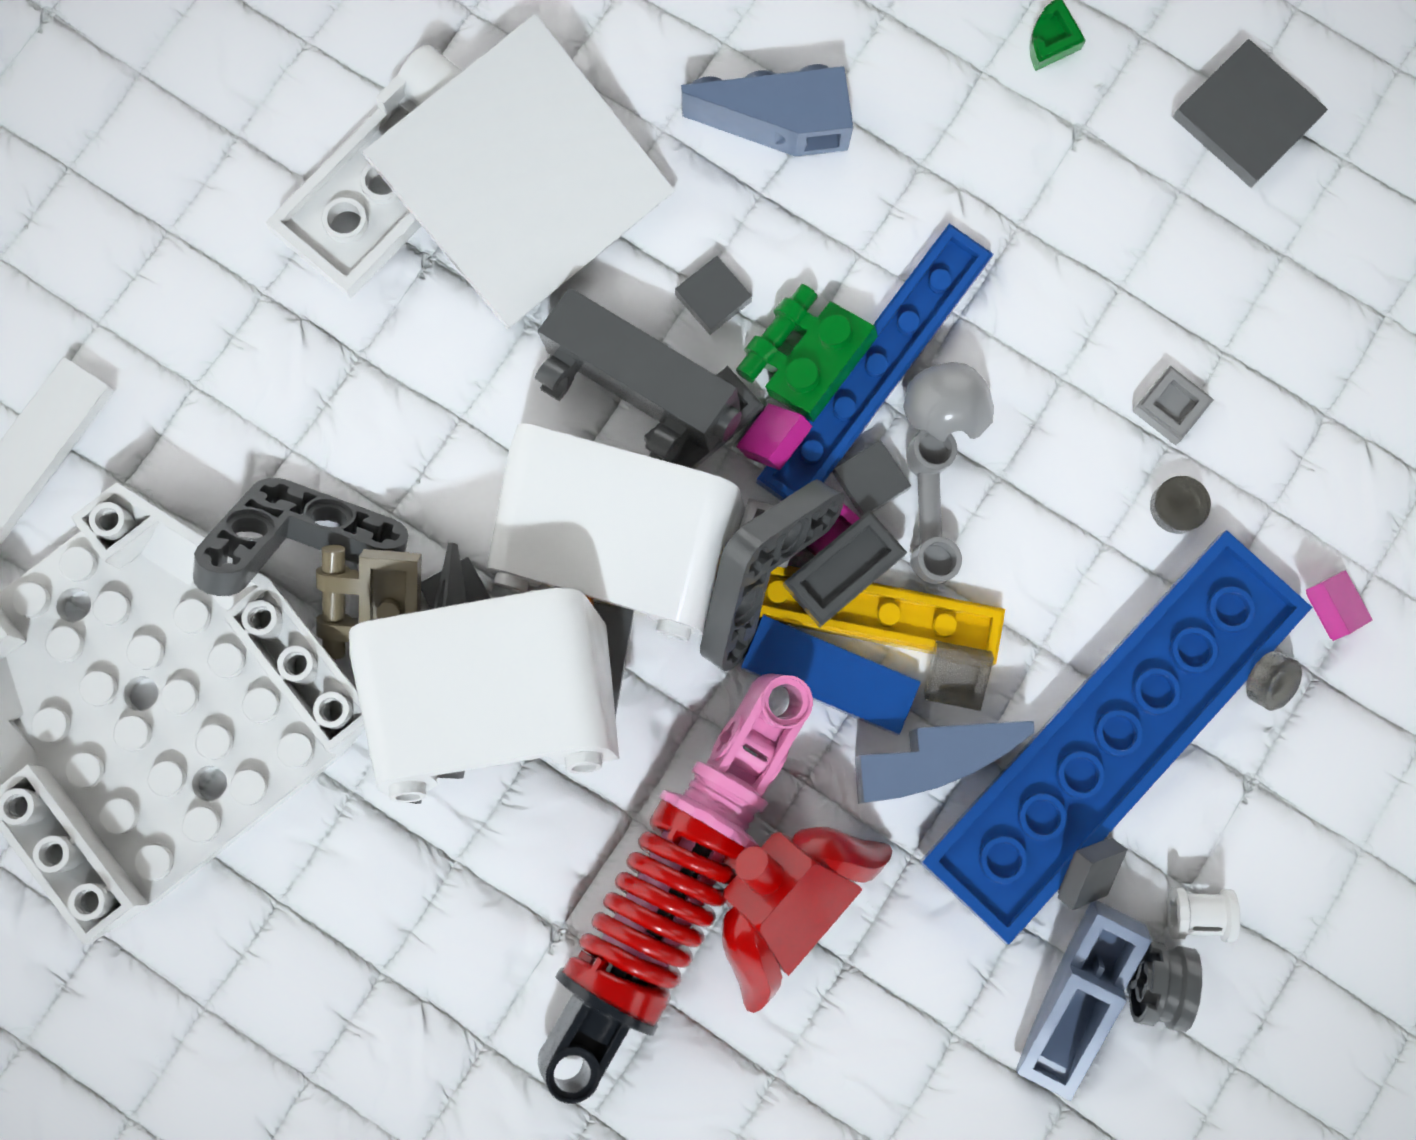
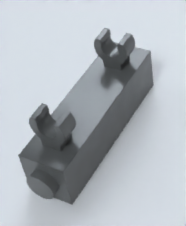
(638, 370)

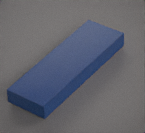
(833, 675)

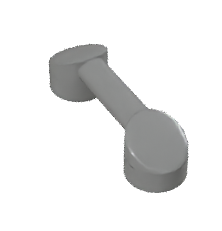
(936, 557)

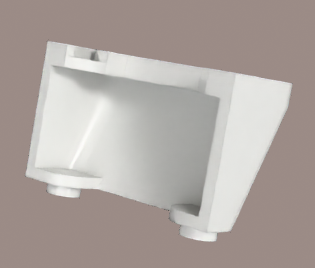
(612, 527)
(484, 688)

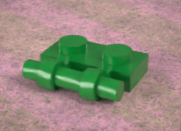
(819, 361)

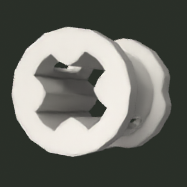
(1203, 914)

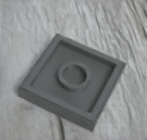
(1249, 113)

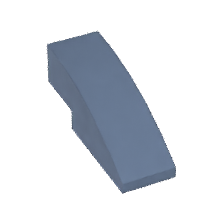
(936, 758)
(1083, 999)

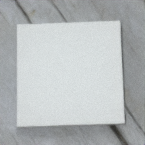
(519, 171)

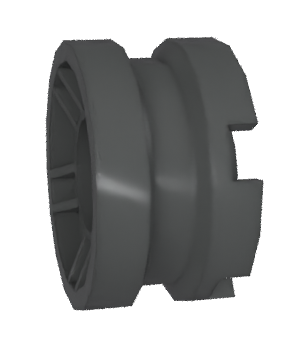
(1167, 987)

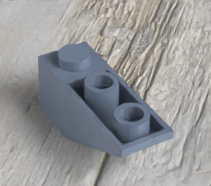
(783, 111)

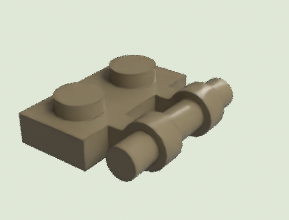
(385, 584)

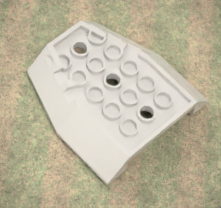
(110, 794)

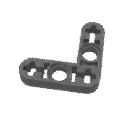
(284, 511)
(748, 563)

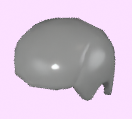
(949, 400)

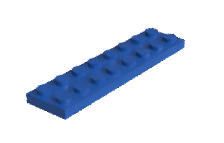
(1115, 736)

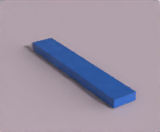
(902, 334)

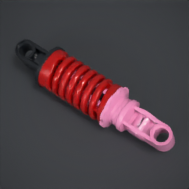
(672, 893)

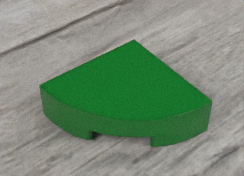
(1054, 36)

